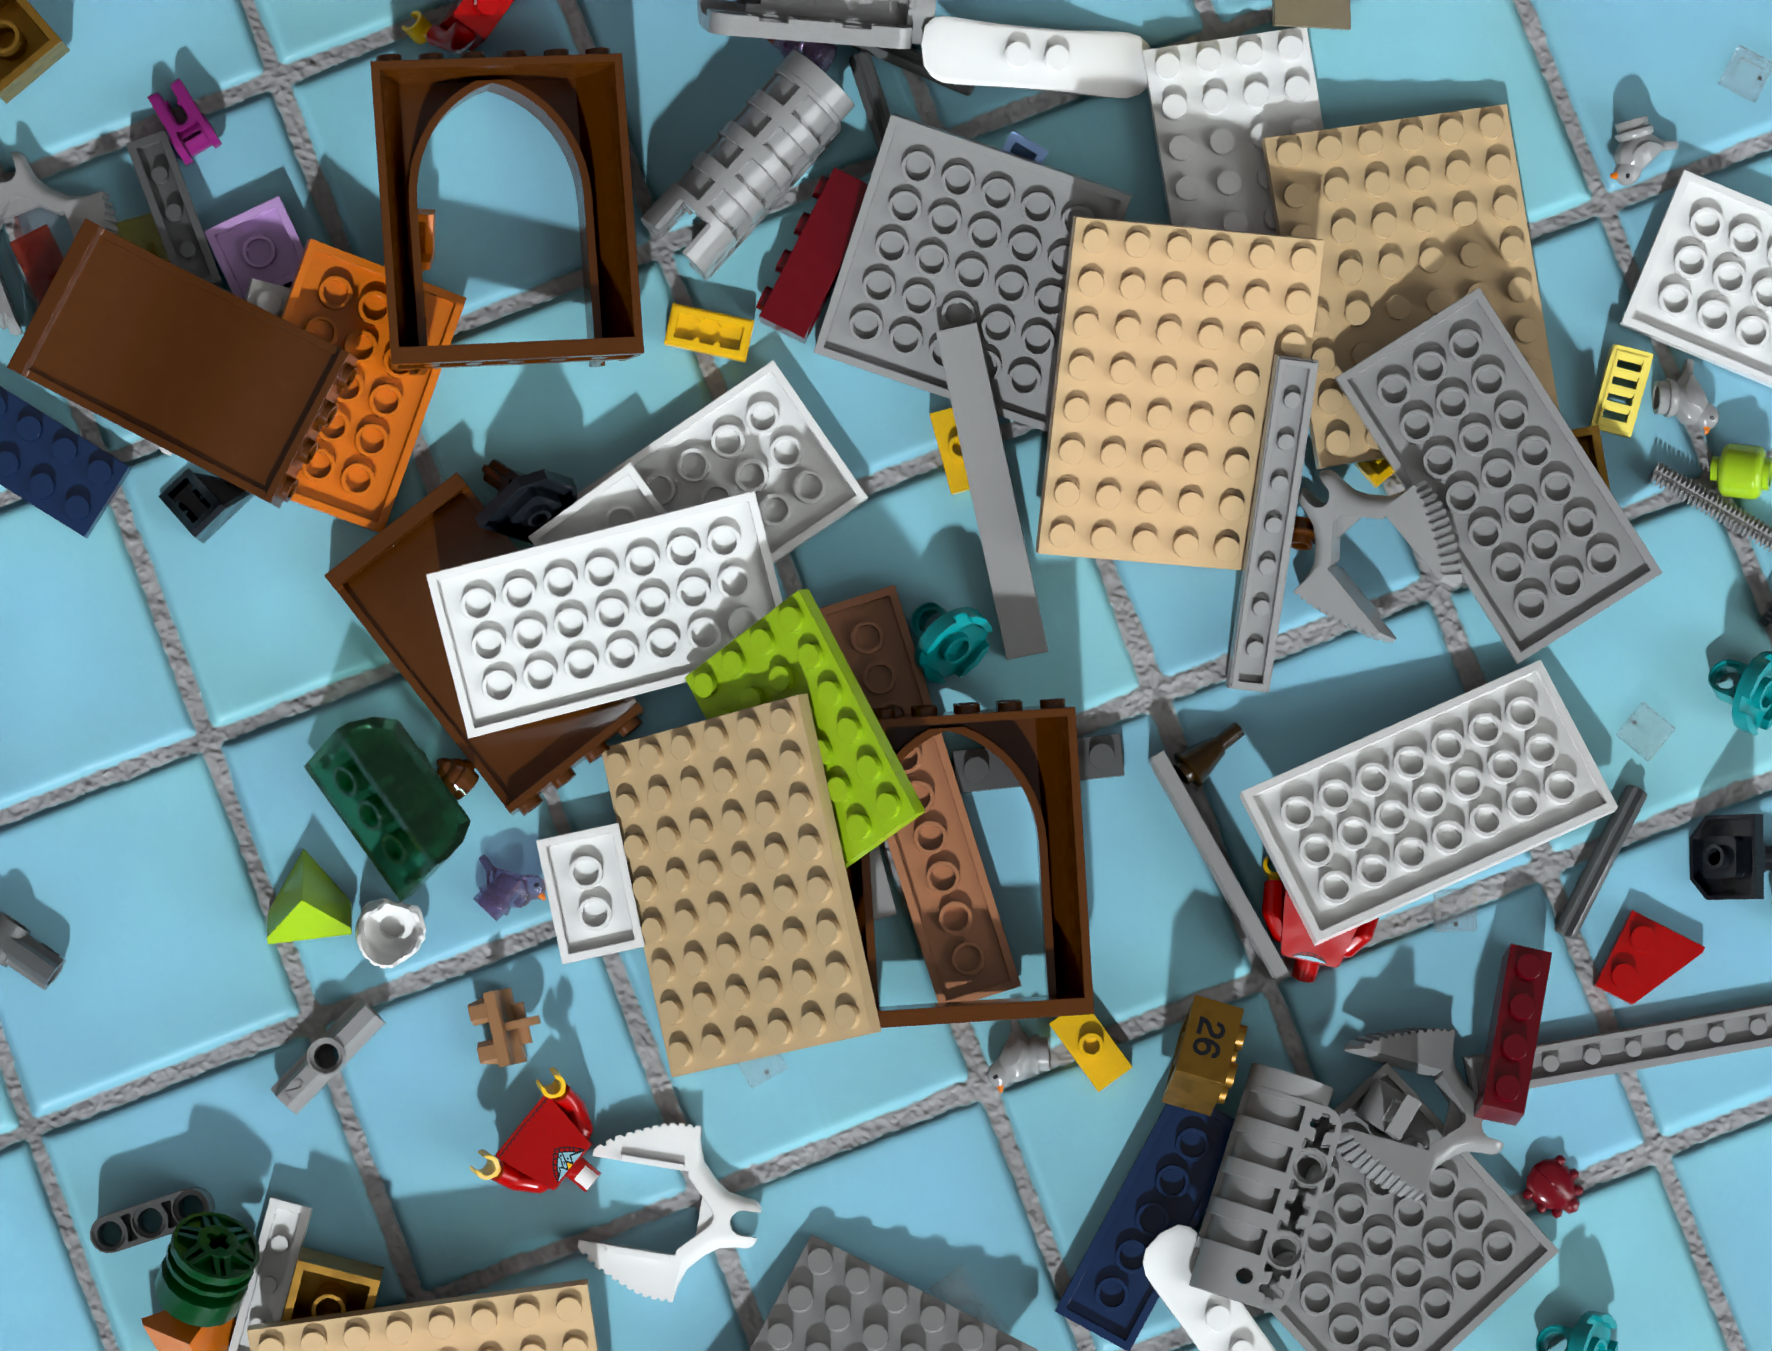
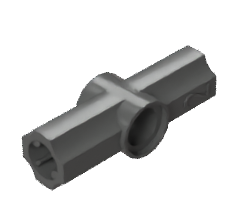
(27, 954)

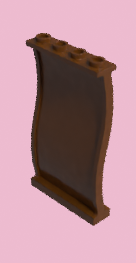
(184, 364)
(392, 600)

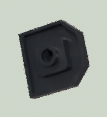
(524, 500)
(1729, 857)

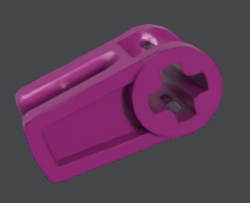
(188, 137)

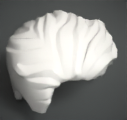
(389, 932)

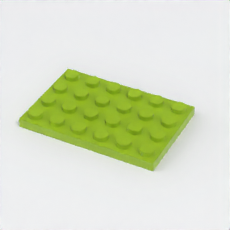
(795, 655)

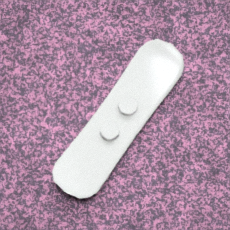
(1034, 58)
(1207, 1318)

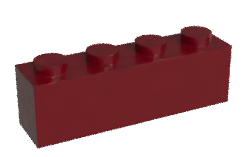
(816, 259)
(1513, 1034)

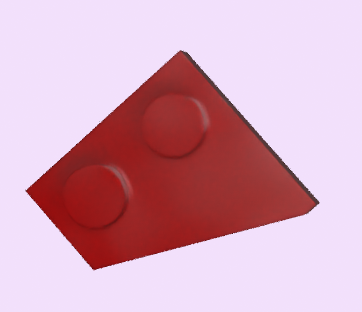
(1643, 958)

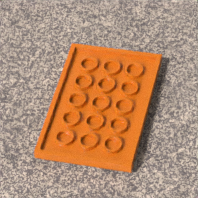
(382, 411)

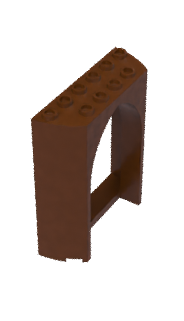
(586, 114)
(1043, 756)

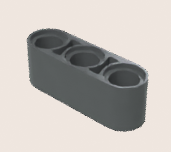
(132, 1224)

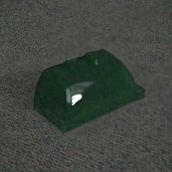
(390, 800)

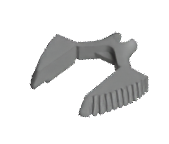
(27, 193)
(1413, 513)
(1403, 1166)

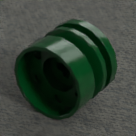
(207, 1269)

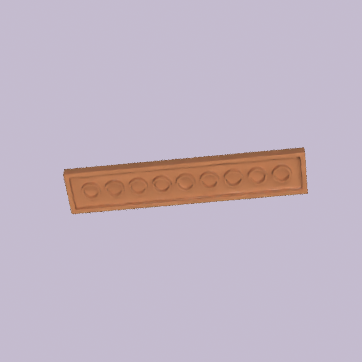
(937, 850)

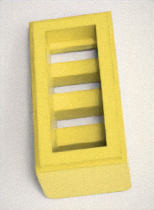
(1631, 355)

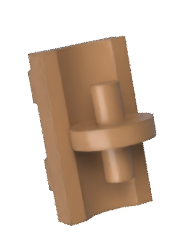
(508, 1027)

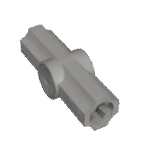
(308, 1076)

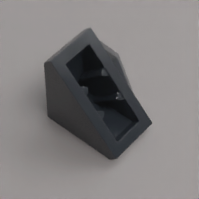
(203, 502)

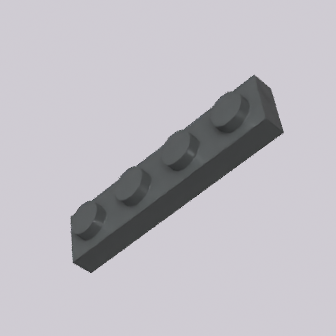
(172, 206)
(983, 771)

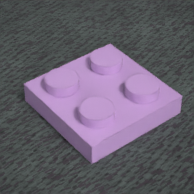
(257, 246)

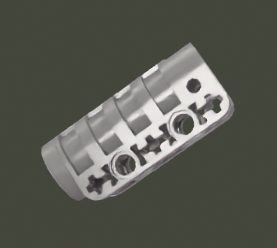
(843, 22)
(753, 161)
(1258, 1182)

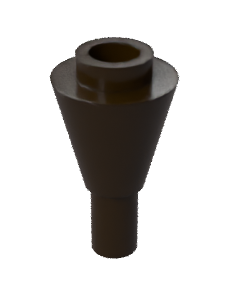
(1199, 760)

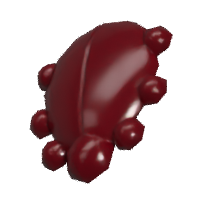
(1553, 1187)

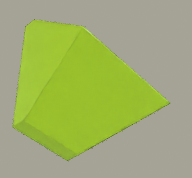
(308, 906)

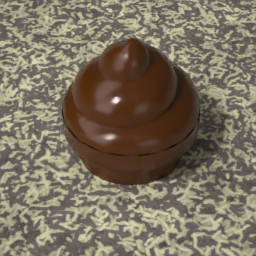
(457, 775)

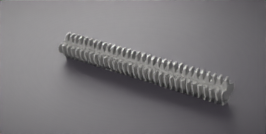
(1713, 504)

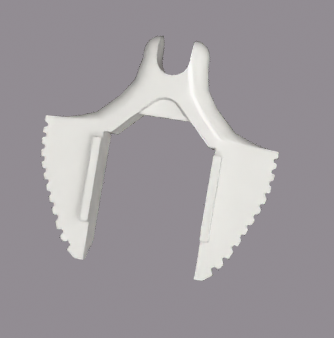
(658, 1272)

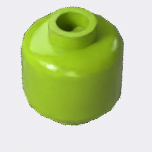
(1742, 471)

